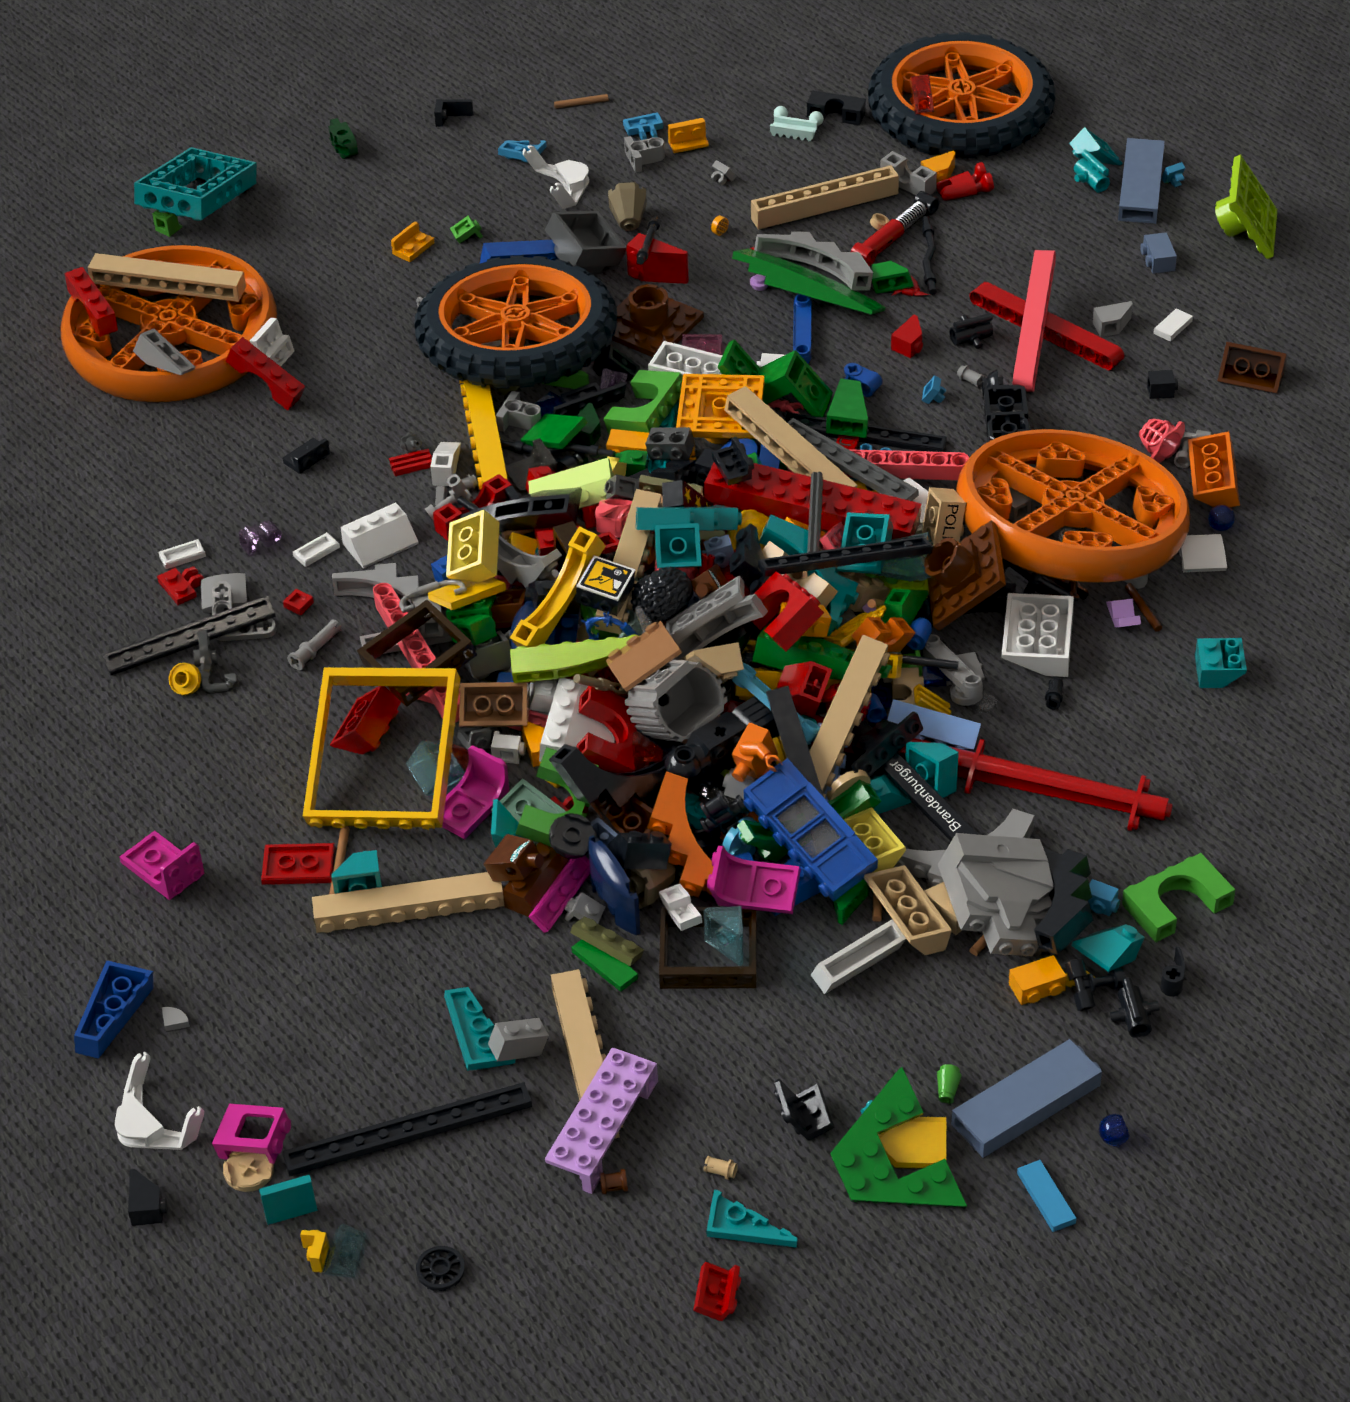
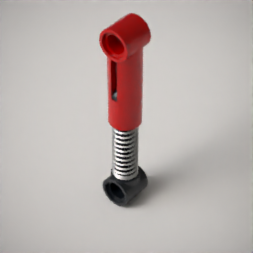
(891, 231)

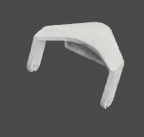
(570, 173)
(138, 1127)

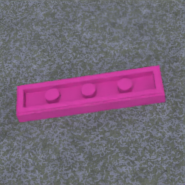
(560, 892)

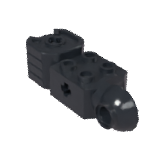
(1003, 407)
(712, 745)

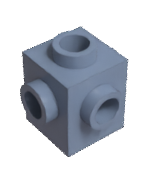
(721, 549)

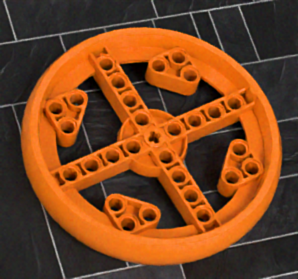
(176, 322)
(1081, 554)

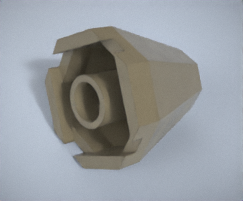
(628, 204)
(649, 882)

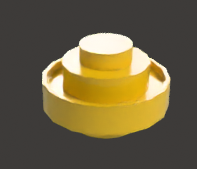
(185, 678)

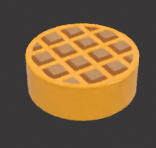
(719, 225)

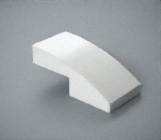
(679, 907)

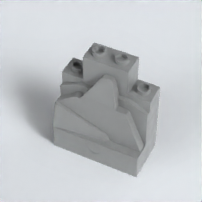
(998, 889)

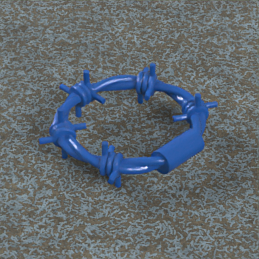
(625, 627)

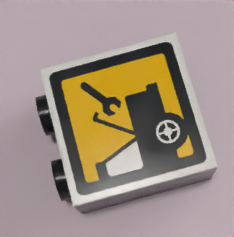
(605, 585)

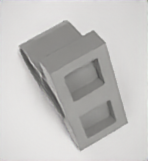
(644, 151)
(517, 413)

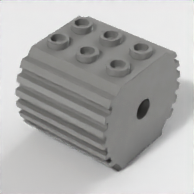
(692, 702)

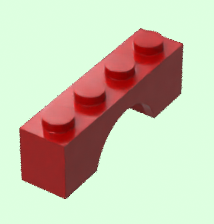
(98, 309)
(247, 358)
(491, 493)

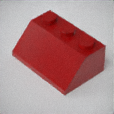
(367, 721)

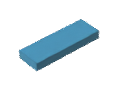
(1046, 1195)

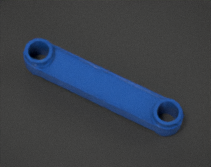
(802, 326)

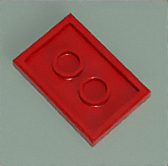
(298, 863)

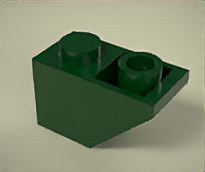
(591, 431)

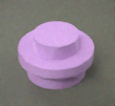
(757, 282)

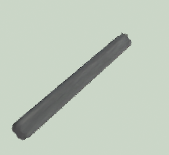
(815, 511)

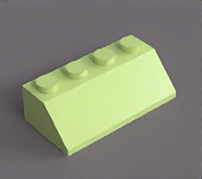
(589, 477)

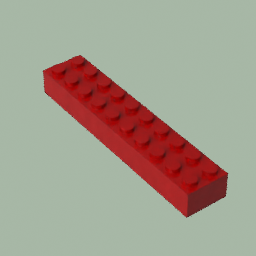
(788, 495)

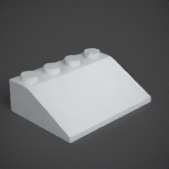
(1039, 632)
(565, 722)

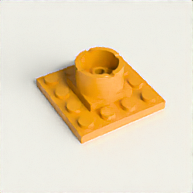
(704, 403)

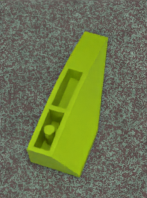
(562, 659)

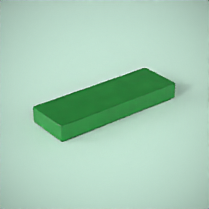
(608, 967)

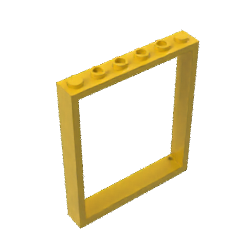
(383, 677)

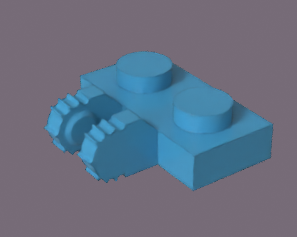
(643, 124)

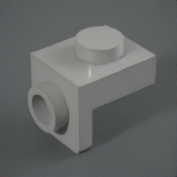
(584, 906)

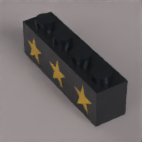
(682, 495)

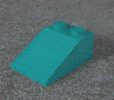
(862, 530)

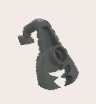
(204, 658)

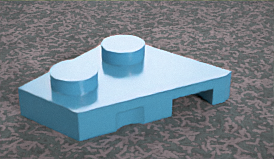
(514, 149)

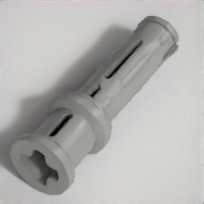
(309, 649)

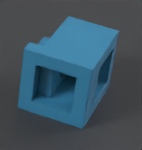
(1104, 898)

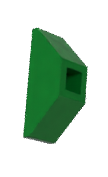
(904, 604)

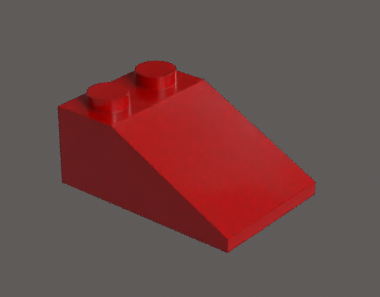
(663, 265)

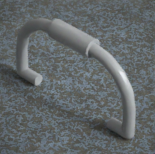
(428, 588)

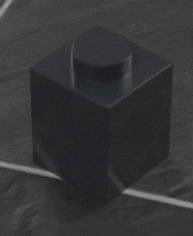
(1161, 384)

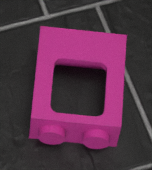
(228, 1133)

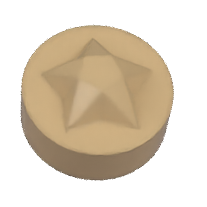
(878, 220)

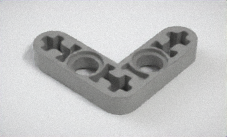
(228, 603)

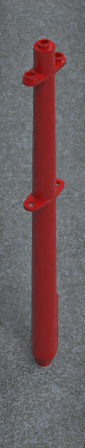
(1046, 782)

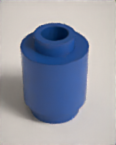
(923, 631)

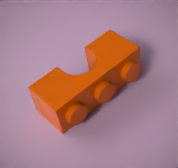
(894, 633)

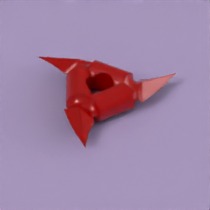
(911, 291)

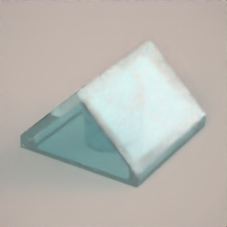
(424, 766)
(725, 931)

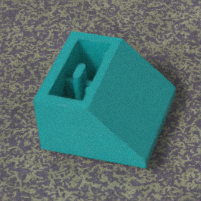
(1219, 661)

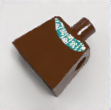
(709, 581)
(513, 859)

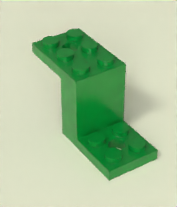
(781, 376)

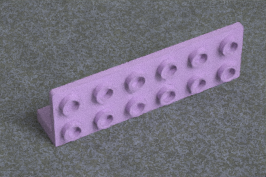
(601, 1115)

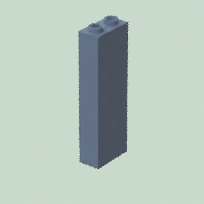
(1141, 180)
(1026, 1098)

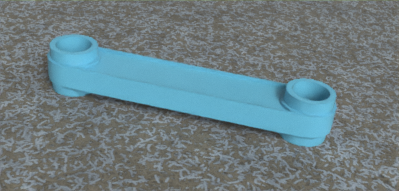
(747, 680)

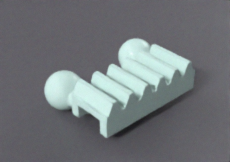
(794, 126)

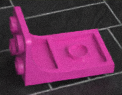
(474, 795)
(164, 864)
(753, 883)

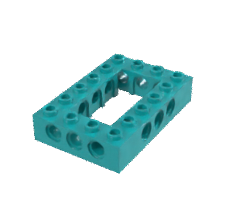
(167, 189)

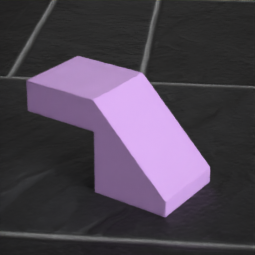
(1123, 613)

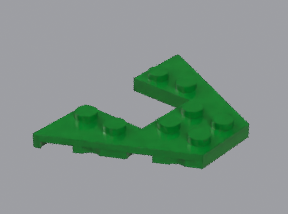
(866, 1167)

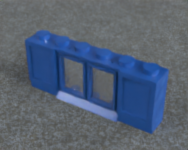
(809, 830)

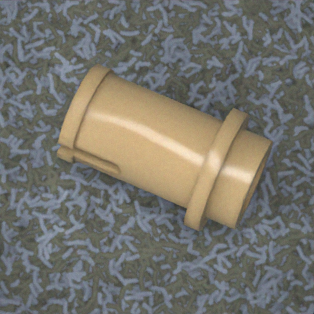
(721, 1167)

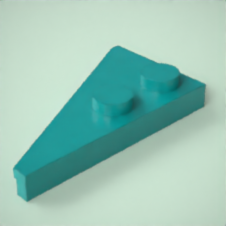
(736, 1222)

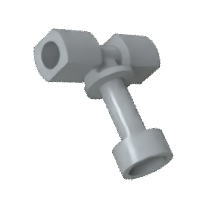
(1182, 457)
(458, 489)

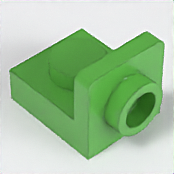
(466, 228)

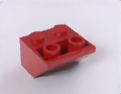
(806, 684)

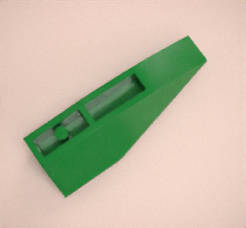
(807, 650)

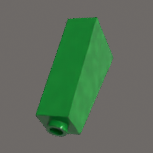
(848, 410)

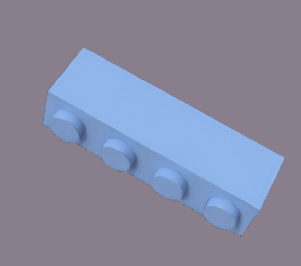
(938, 726)

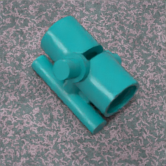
(1092, 172)

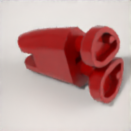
(965, 184)

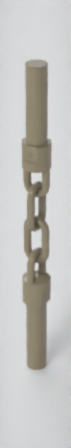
(599, 684)

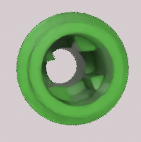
(948, 1081)

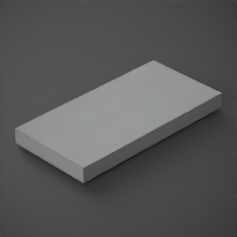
(706, 609)

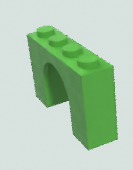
(646, 384)
(535, 822)
(1193, 875)

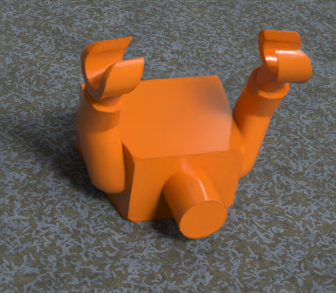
(754, 753)

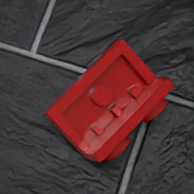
(717, 1291)

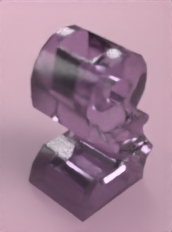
(266, 532)

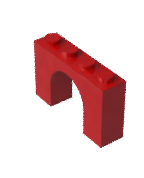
(797, 615)
(612, 713)

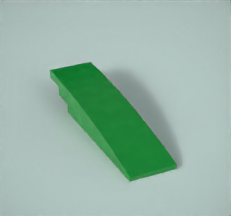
(804, 281)

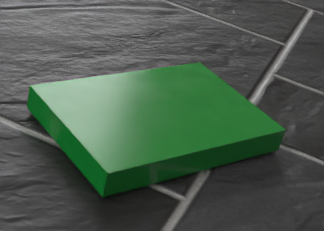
(555, 430)

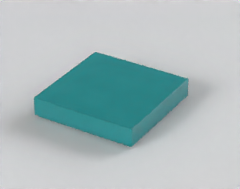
(288, 1199)

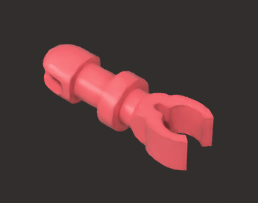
(786, 406)

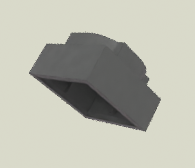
(585, 240)

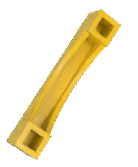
(541, 623)

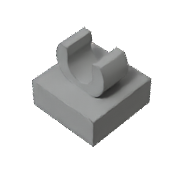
(722, 171)

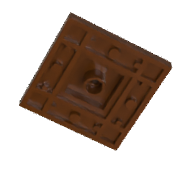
(651, 318)
(963, 573)

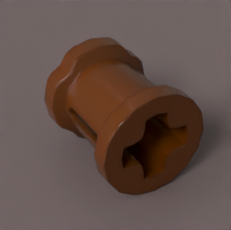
(613, 1181)

